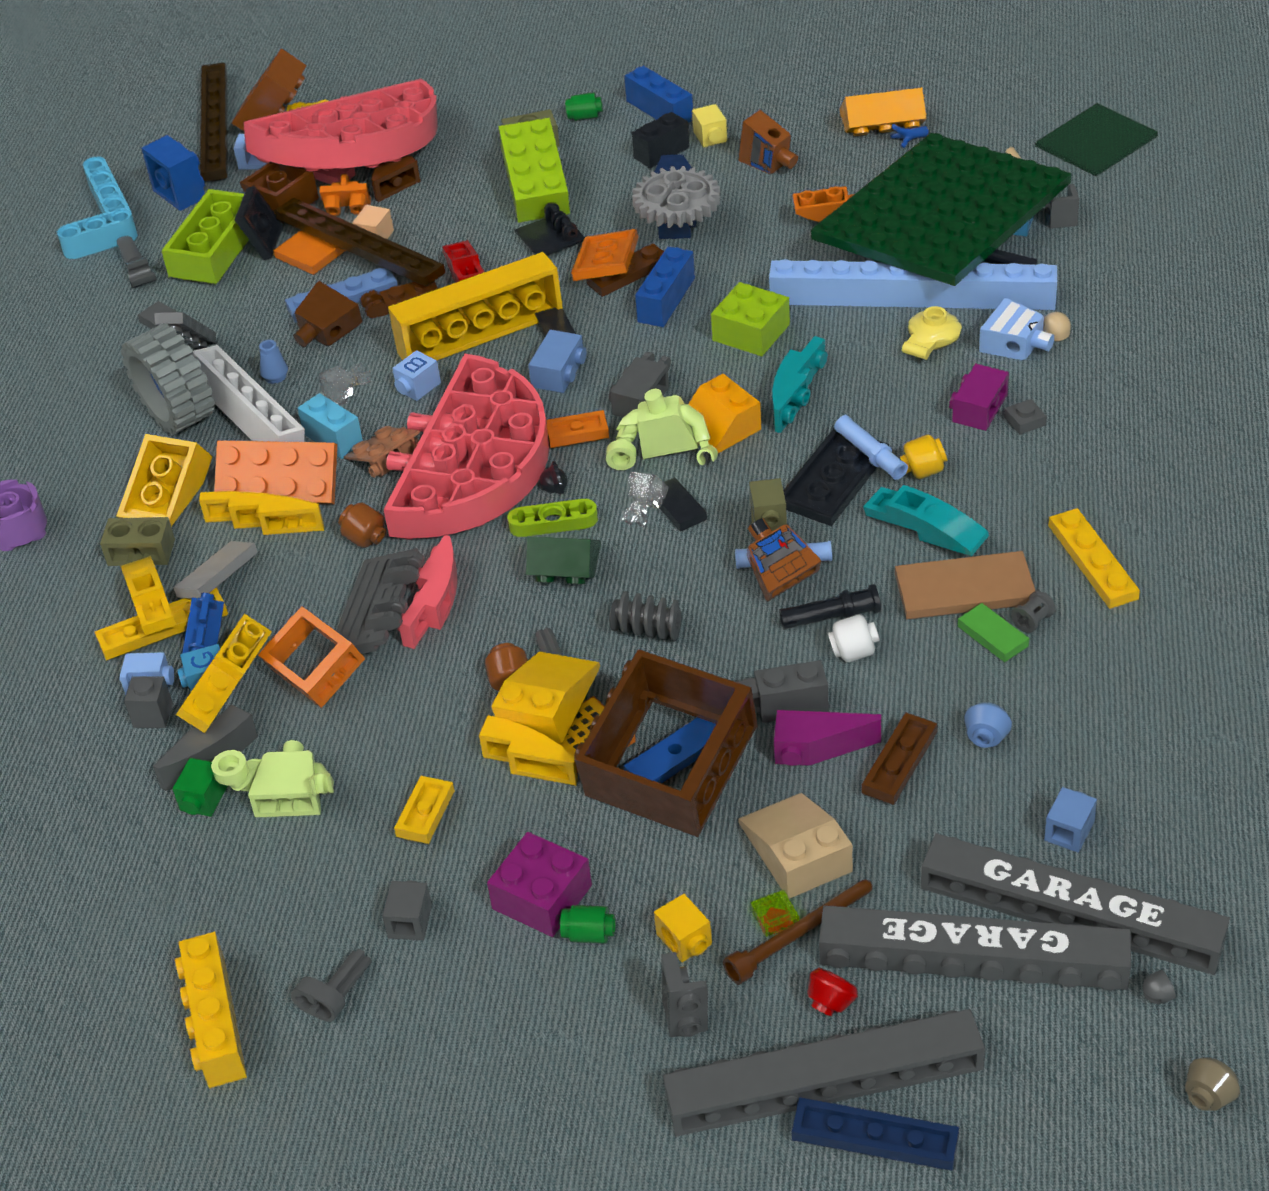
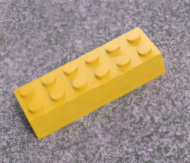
(476, 308)

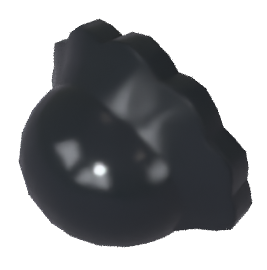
(553, 479)

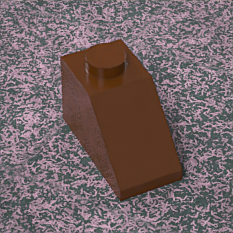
(394, 177)

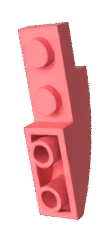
(435, 595)

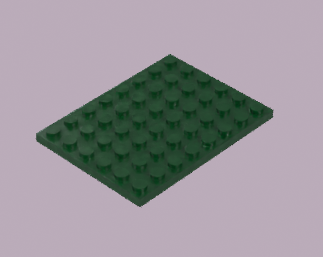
(941, 208)

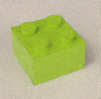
(750, 319)

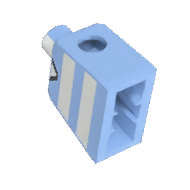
(1014, 332)

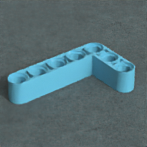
(101, 230)

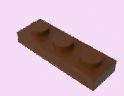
(640, 266)
(899, 758)

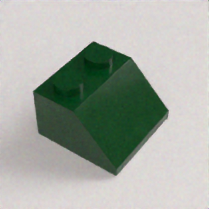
(562, 557)

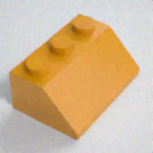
(883, 110)

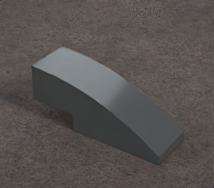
(230, 731)

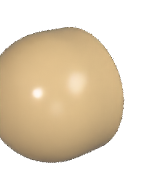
(1057, 324)

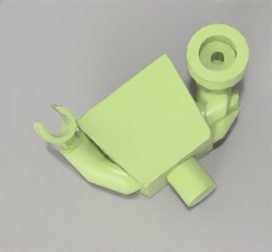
(664, 428)
(279, 782)

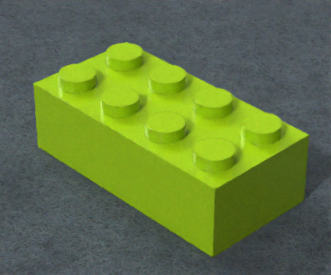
(533, 168)
(206, 239)

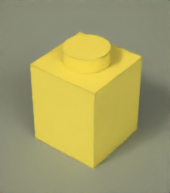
(709, 125)

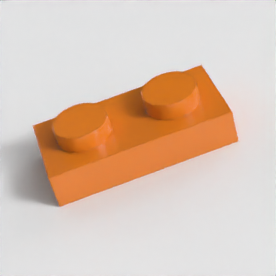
(577, 428)

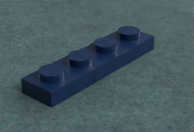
(875, 1133)

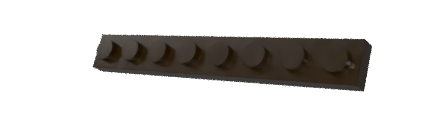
(214, 122)
(360, 242)

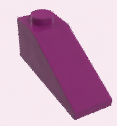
(819, 736)

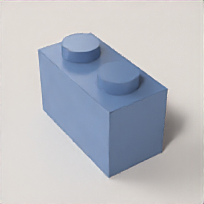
(557, 361)

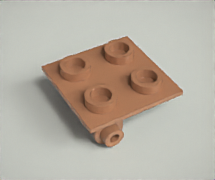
(377, 448)

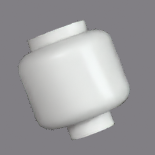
(853, 638)

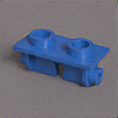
(203, 622)

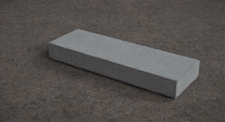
(216, 569)

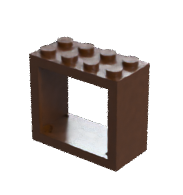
(684, 689)

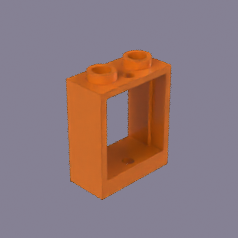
(320, 683)

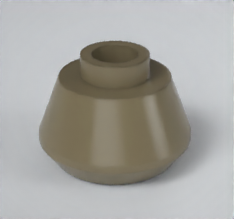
(1211, 1084)

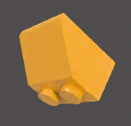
(728, 411)

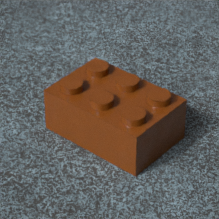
(272, 89)

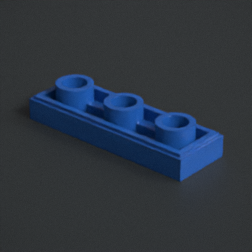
(673, 752)

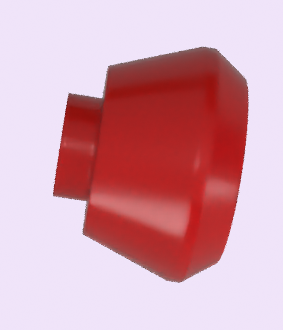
(830, 991)

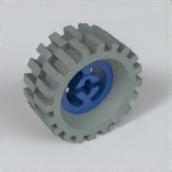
(168, 378)

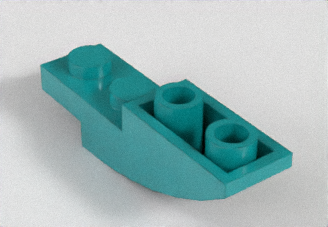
(792, 381)
(929, 516)

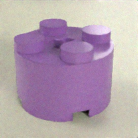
(20, 515)

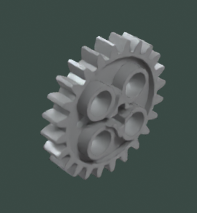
(676, 196)

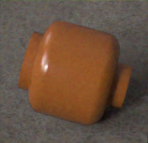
(362, 525)
(503, 662)

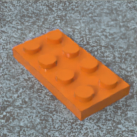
(278, 468)

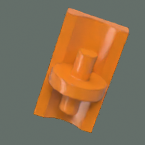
(345, 194)

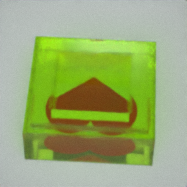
(774, 913)

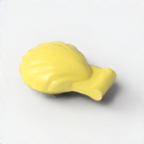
(931, 331)

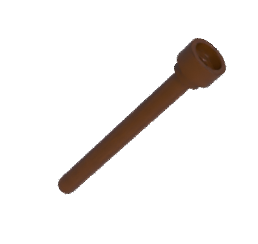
(742, 964)

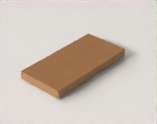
(963, 584)

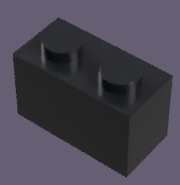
(660, 137)

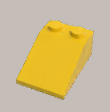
(164, 478)
(546, 693)

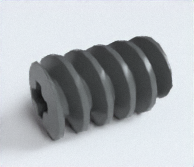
(645, 617)

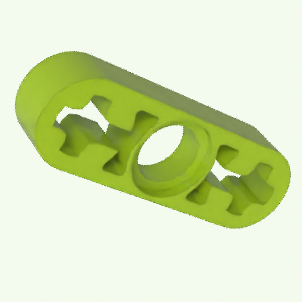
(541, 511)

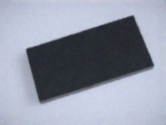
(828, 480)

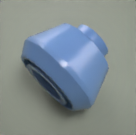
(987, 724)

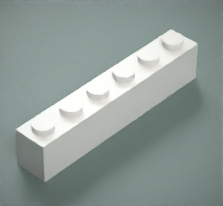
(246, 400)

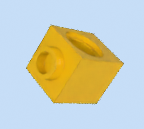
(683, 928)

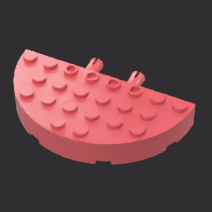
(348, 130)
(474, 456)

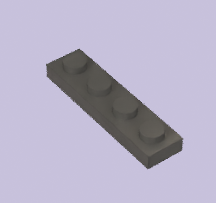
(190, 329)

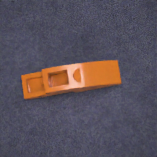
(819, 203)

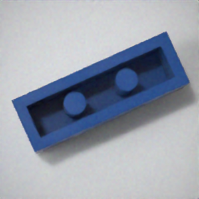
(657, 94)
(665, 286)

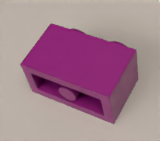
(979, 396)

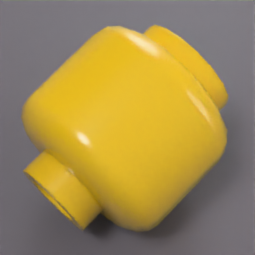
(924, 456)

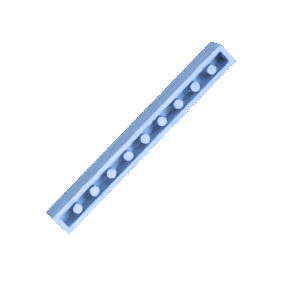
(888, 286)

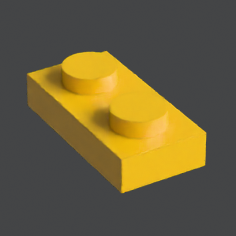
(424, 809)

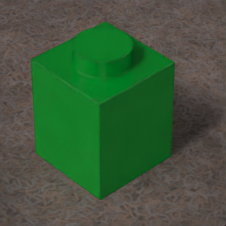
(197, 788)

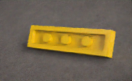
(1094, 558)
(129, 635)

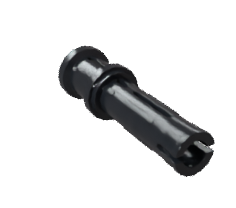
(845, 605)

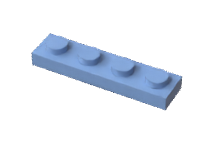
(352, 287)

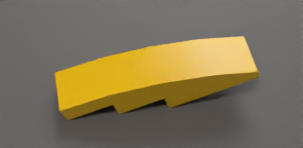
(271, 512)

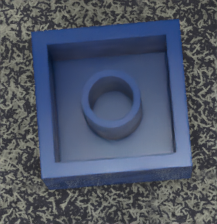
(174, 172)

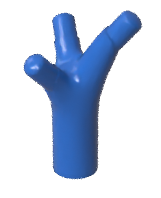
(908, 134)

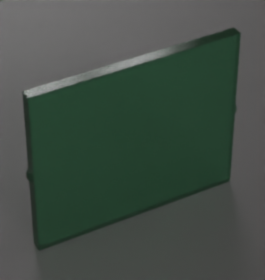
(1096, 139)

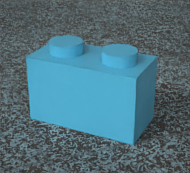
(330, 423)

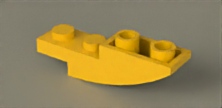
(148, 595)
(224, 673)

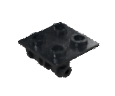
(550, 233)

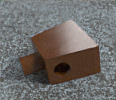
(325, 316)

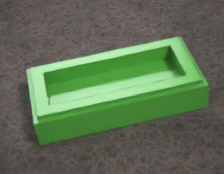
(993, 632)

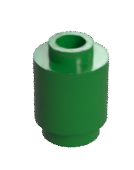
(583, 106)
(587, 924)

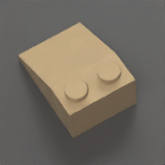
(799, 844)

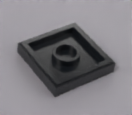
(258, 222)

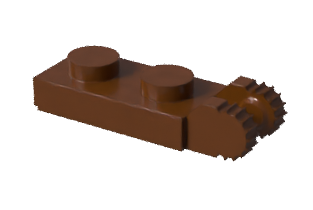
(377, 303)

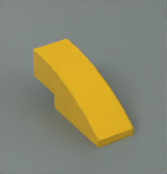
(527, 751)

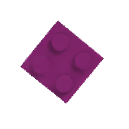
(539, 883)

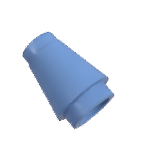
(272, 364)

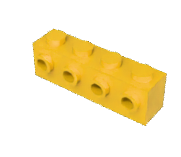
(211, 1009)

